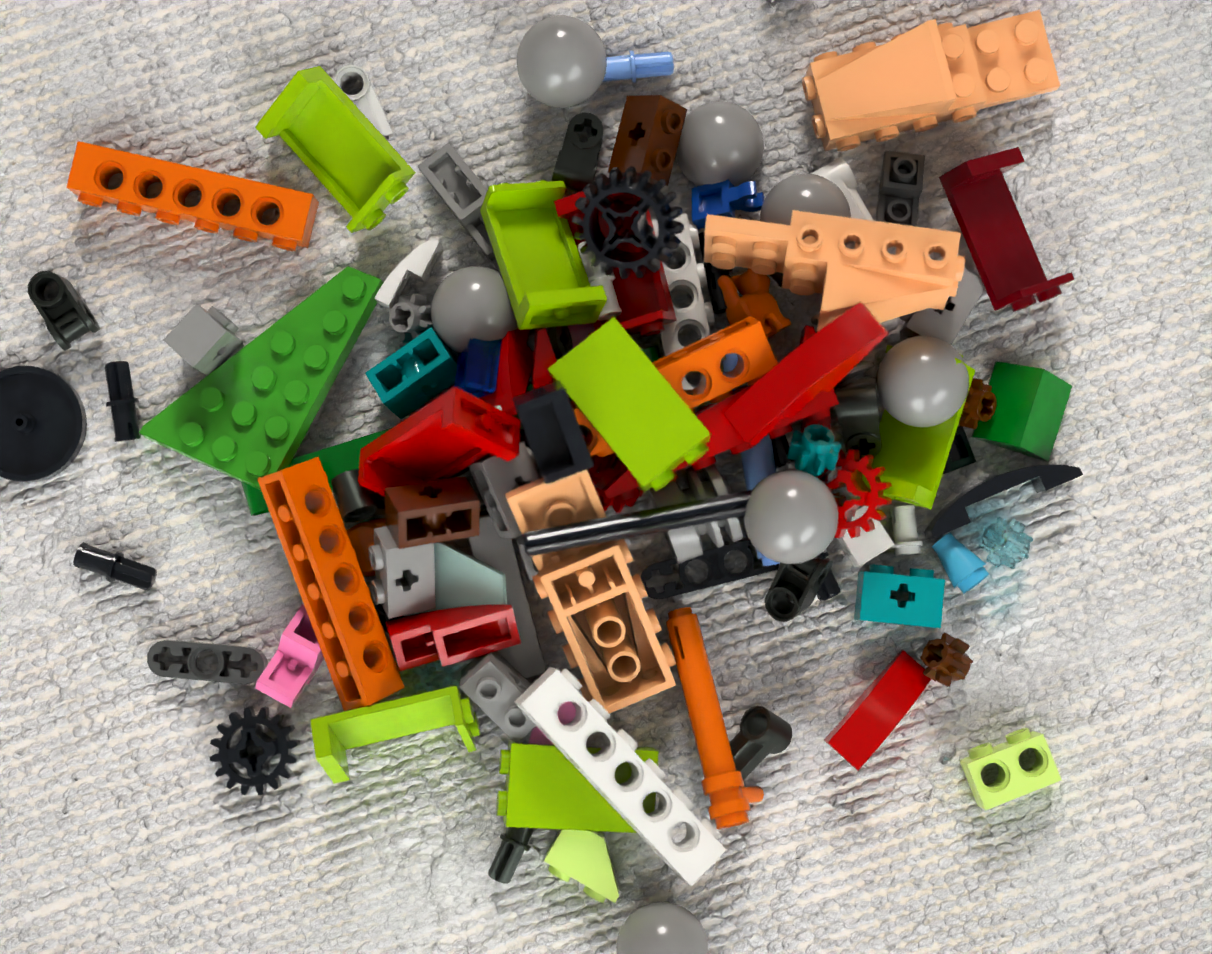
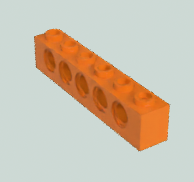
(97, 164)
(754, 361)
(331, 584)

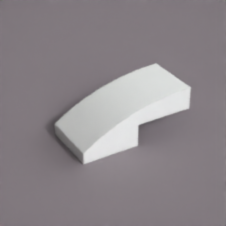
(416, 265)

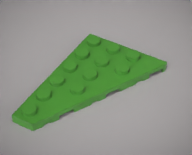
(265, 397)

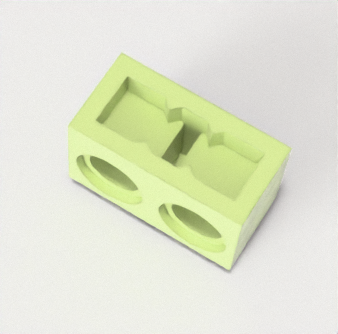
(1011, 779)

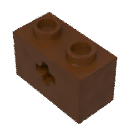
(648, 136)
(432, 512)

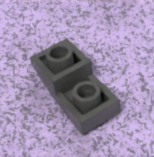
(900, 188)

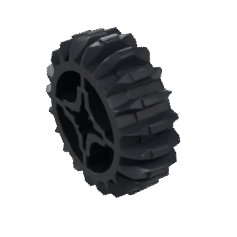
(616, 211)

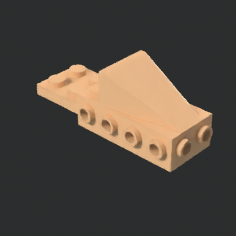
(927, 78)
(845, 276)
(594, 598)

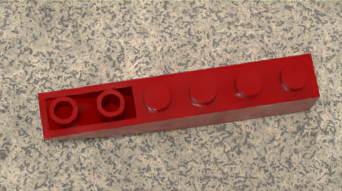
(723, 437)

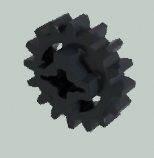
(256, 767)

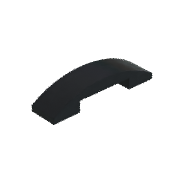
(1042, 477)

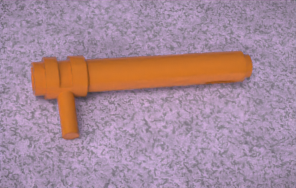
(721, 779)

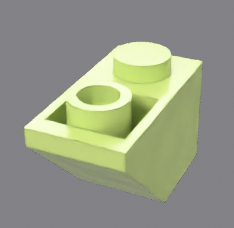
(585, 859)

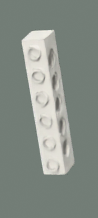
(691, 279)
(687, 858)

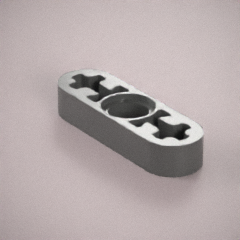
(178, 648)

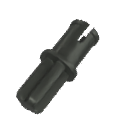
(510, 853)

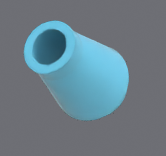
(960, 564)

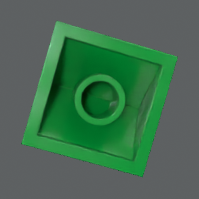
(1026, 410)

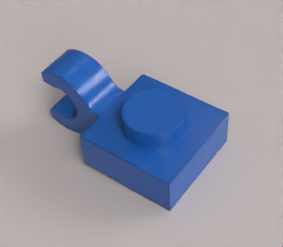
(723, 200)

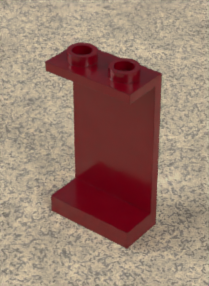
(997, 232)

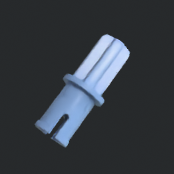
(639, 66)

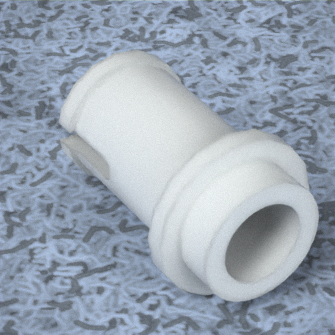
(905, 530)

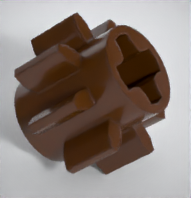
(979, 404)
(946, 659)

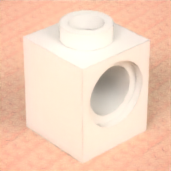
(868, 544)

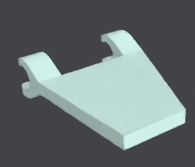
(465, 580)

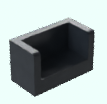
(553, 432)

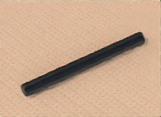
(635, 523)

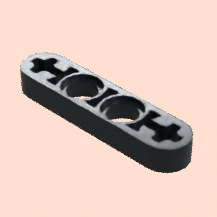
(716, 571)

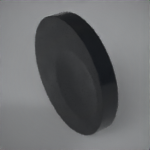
(39, 424)

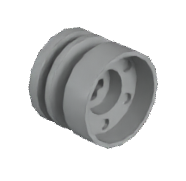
(686, 541)

